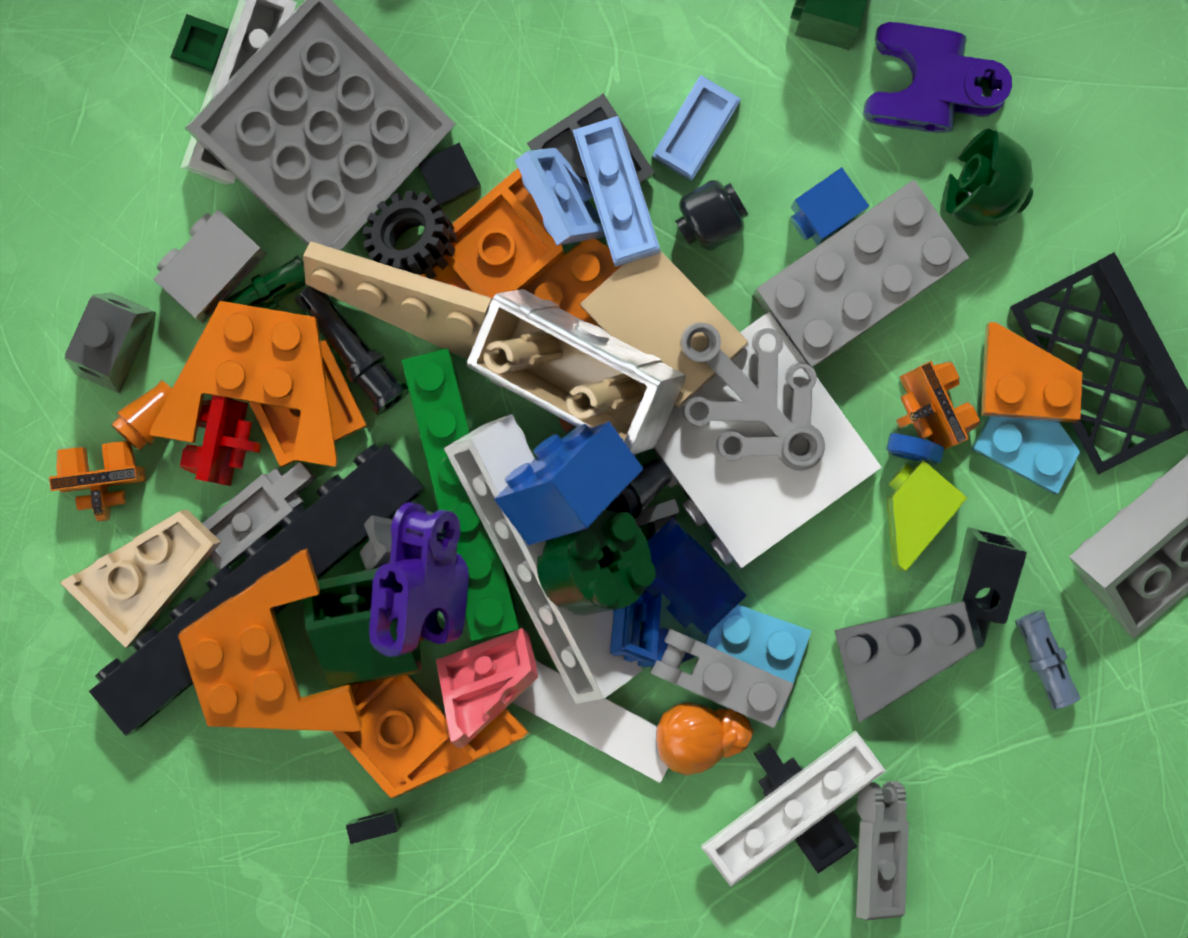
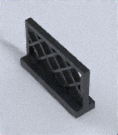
(1142, 341)

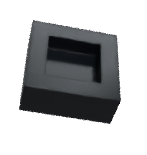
(449, 175)
(373, 826)

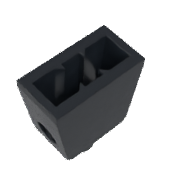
(991, 563)

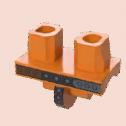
(931, 407)
(74, 475)

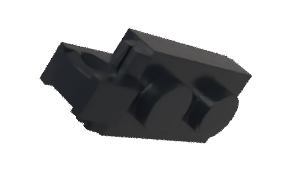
(825, 840)

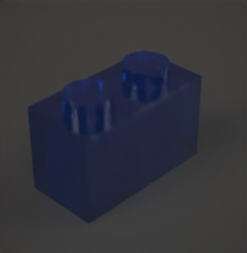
(691, 579)

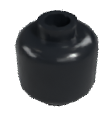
(711, 215)

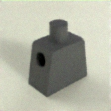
(108, 340)

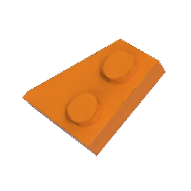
(1027, 380)

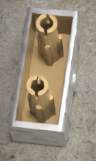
(574, 368)

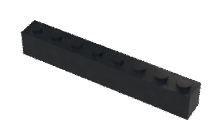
(328, 529)

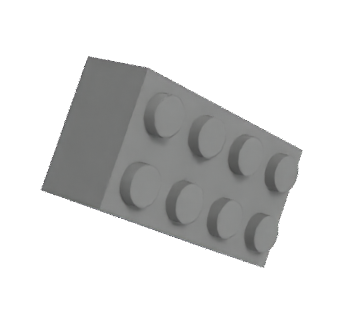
(861, 274)

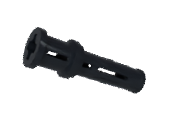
(363, 365)

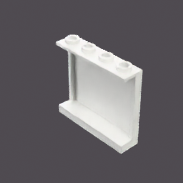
(757, 497)

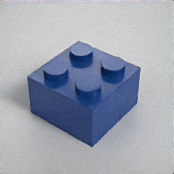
(567, 482)

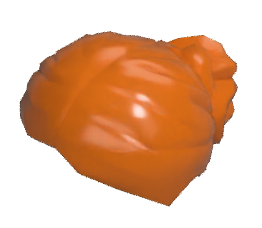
(697, 737)

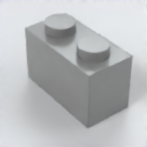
(208, 265)

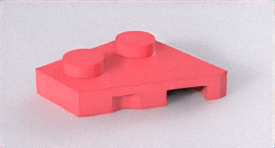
(484, 682)

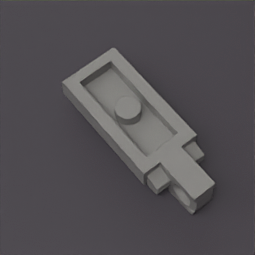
(256, 512)

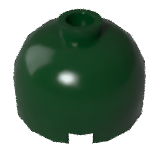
(992, 182)

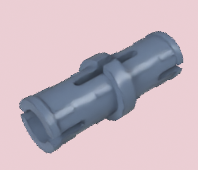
(1048, 659)

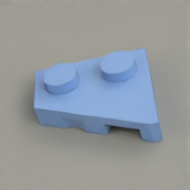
(560, 196)

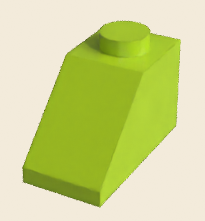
(918, 510)

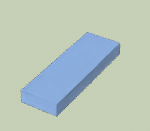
(616, 191)

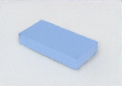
(696, 128)

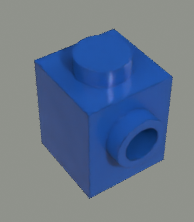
(827, 207)

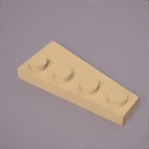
(404, 299)

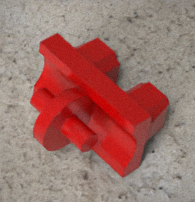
(223, 442)

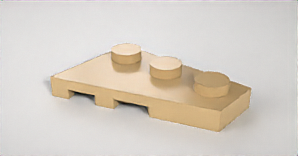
(142, 577)

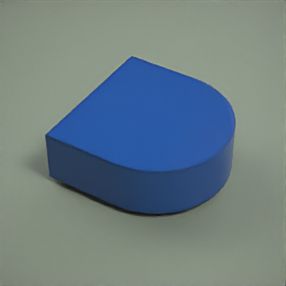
(914, 448)

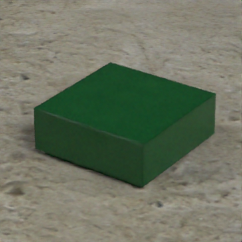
(199, 44)

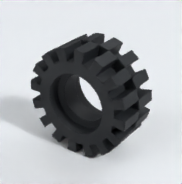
(402, 216)

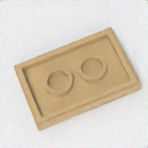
(649, 309)

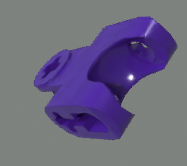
(942, 80)
(419, 581)

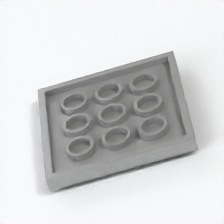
(320, 125)

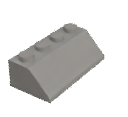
(1142, 554)

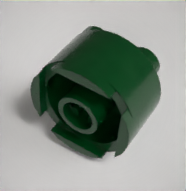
(597, 566)

